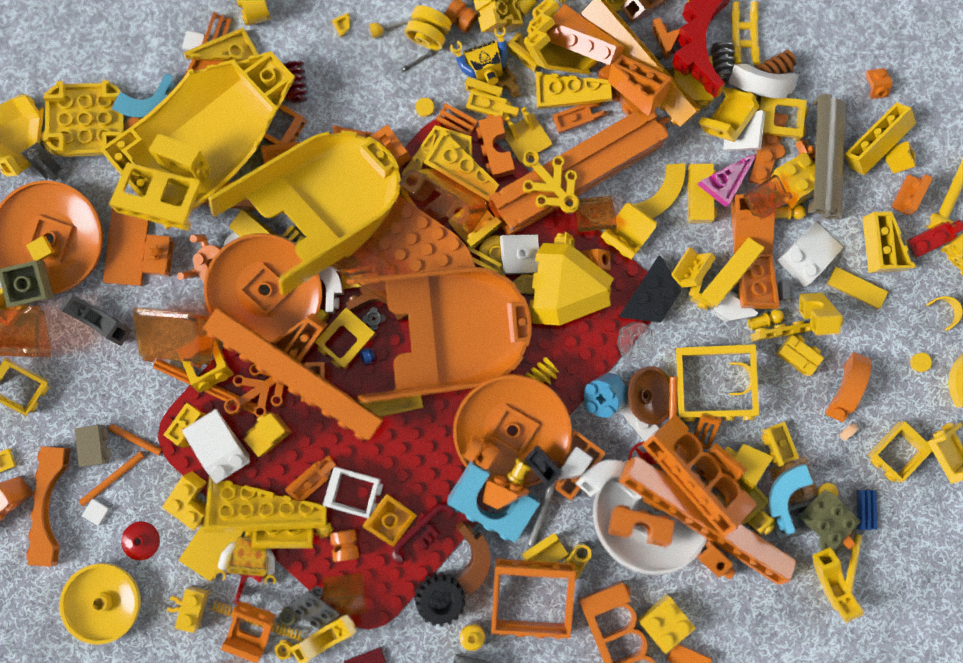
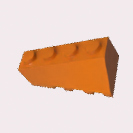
(583, 37)

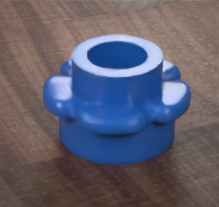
(367, 356)

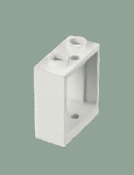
(332, 490)

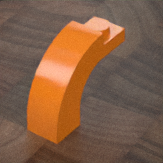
(854, 382)

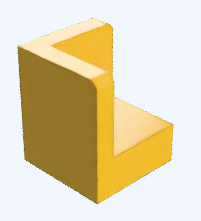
(901, 157)

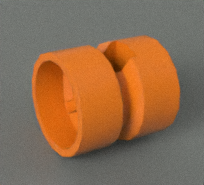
(461, 15)
(480, 452)
(344, 545)

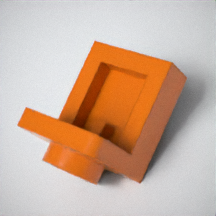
(879, 82)

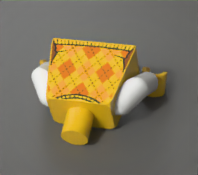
(243, 559)

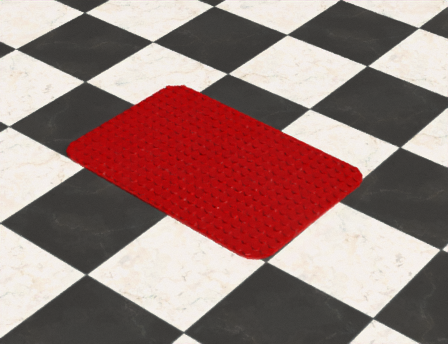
(412, 448)

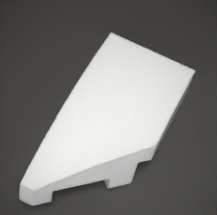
(575, 464)

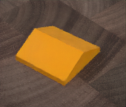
(389, 520)

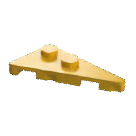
(225, 48)

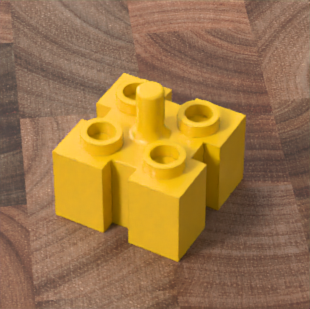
(498, 14)

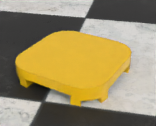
(81, 118)

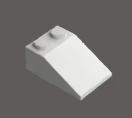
(810, 254)
(216, 446)

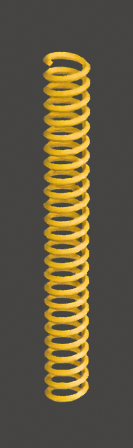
(273, 630)

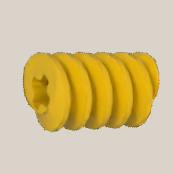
(544, 372)

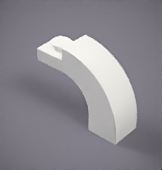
(761, 82)
(333, 288)
(601, 473)

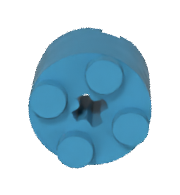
(606, 395)

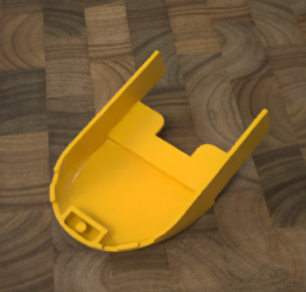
(330, 188)

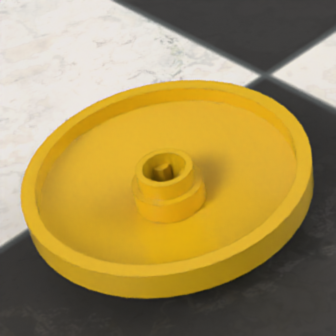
(99, 603)

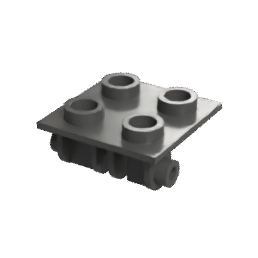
(313, 609)

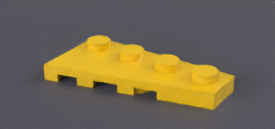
(563, 91)
(454, 163)
(780, 331)

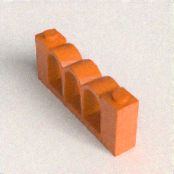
(737, 502)
(602, 601)

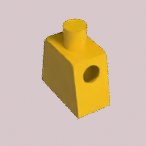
(753, 461)

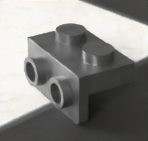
(800, 528)

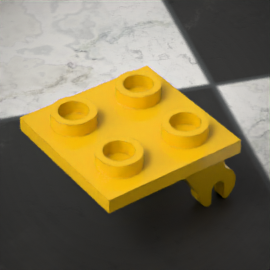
(526, 135)

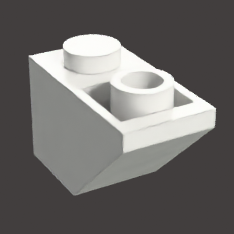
(731, 310)

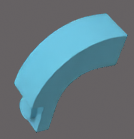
(140, 108)
(781, 490)

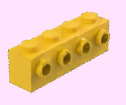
(880, 138)

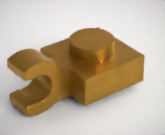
(508, 81)

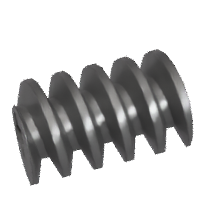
(721, 59)

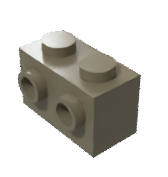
(92, 445)

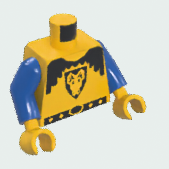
(485, 60)

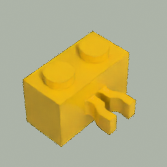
(191, 609)

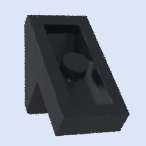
(544, 466)

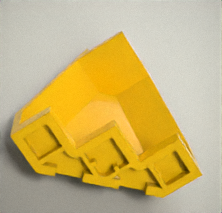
(548, 54)
(18, 131)
(567, 285)

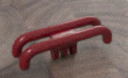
(421, 531)

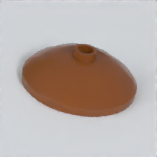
(649, 395)

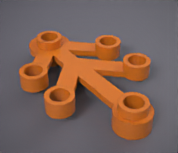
(261, 387)

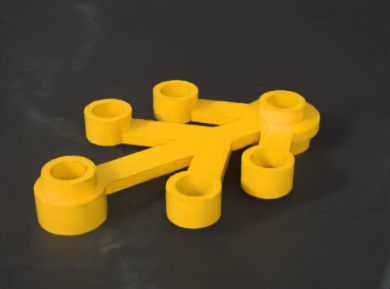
(552, 184)

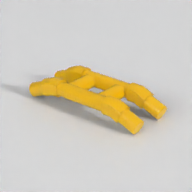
(752, 26)

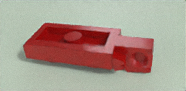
(934, 237)

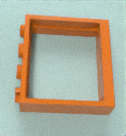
(534, 569)

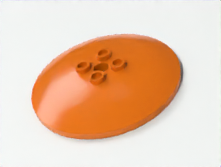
(57, 210)
(244, 266)
(516, 402)

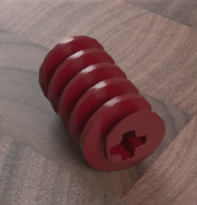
(295, 93)

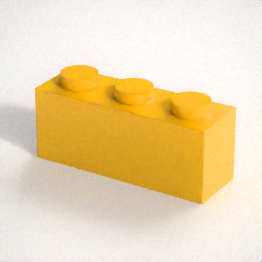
(700, 203)

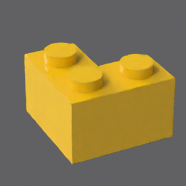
(266, 433)
(184, 502)

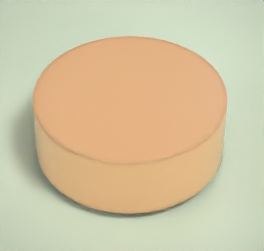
(849, 431)

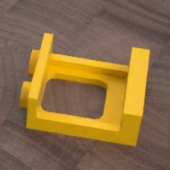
(768, 106)
(356, 327)
(213, 377)

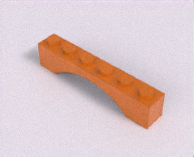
(43, 544)

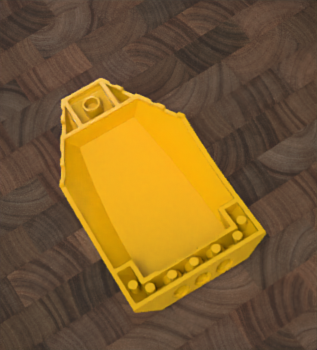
(212, 110)

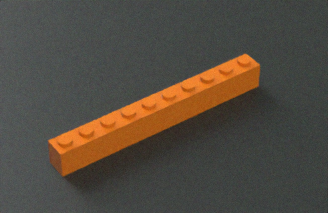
(293, 374)
(740, 543)

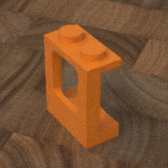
(246, 644)

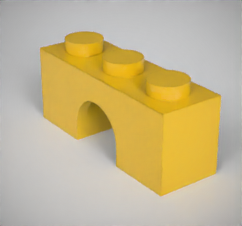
(823, 315)

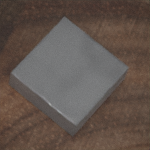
(784, 290)

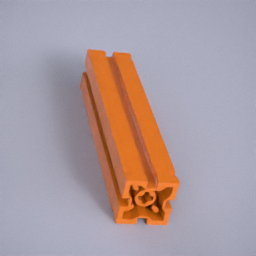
(592, 160)

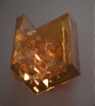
(767, 197)

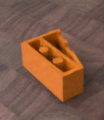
(639, 83)
(301, 337)

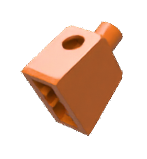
(716, 560)

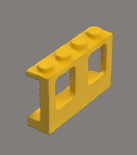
(150, 206)

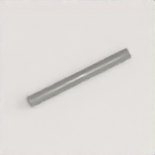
(541, 515)

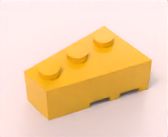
(884, 245)

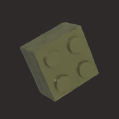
(25, 284)

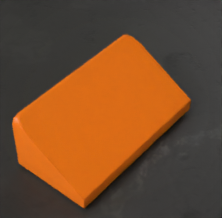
(683, 654)

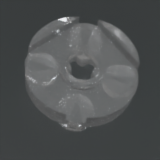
(643, 348)

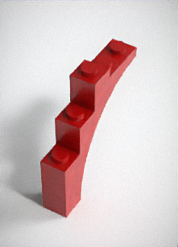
(692, 36)

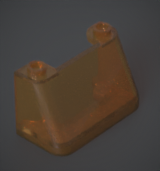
(24, 333)
(172, 336)

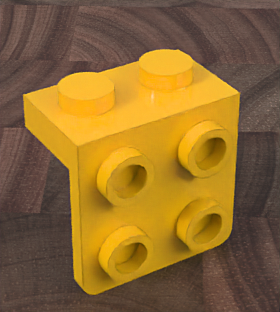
(631, 231)

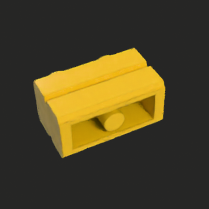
(800, 355)

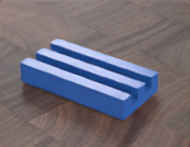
(867, 509)

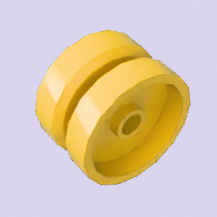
(428, 27)

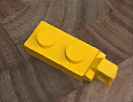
(490, 105)

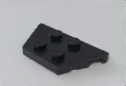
(653, 295)

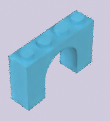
(506, 523)

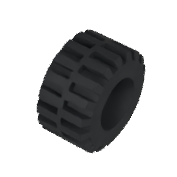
(446, 614)

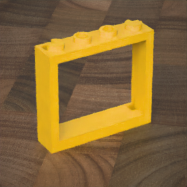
(728, 415)

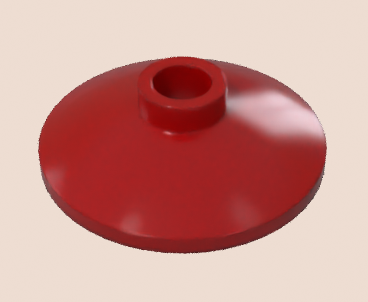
(149, 540)

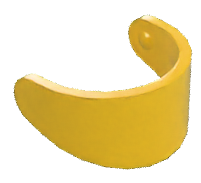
(956, 307)
(748, 369)

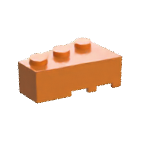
(568, 486)
(12, 494)

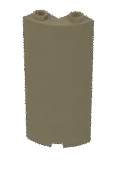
(829, 157)

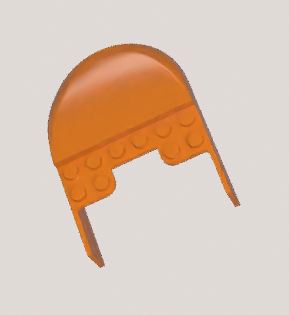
(461, 329)

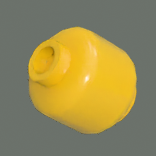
(472, 636)

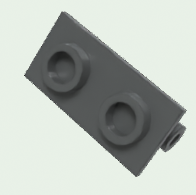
(42, 161)

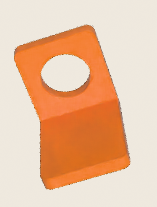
(596, 257)

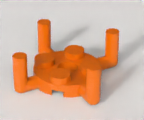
(201, 259)

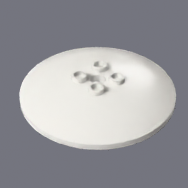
(634, 551)

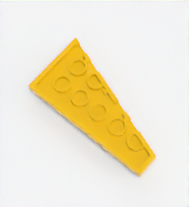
(252, 509)

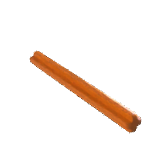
(215, 390)

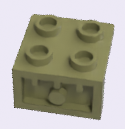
(829, 518)

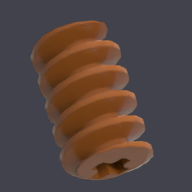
(779, 64)

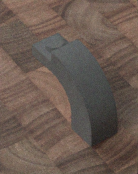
(96, 318)

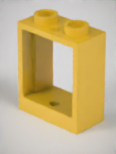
(179, 158)
(41, 390)
(914, 439)

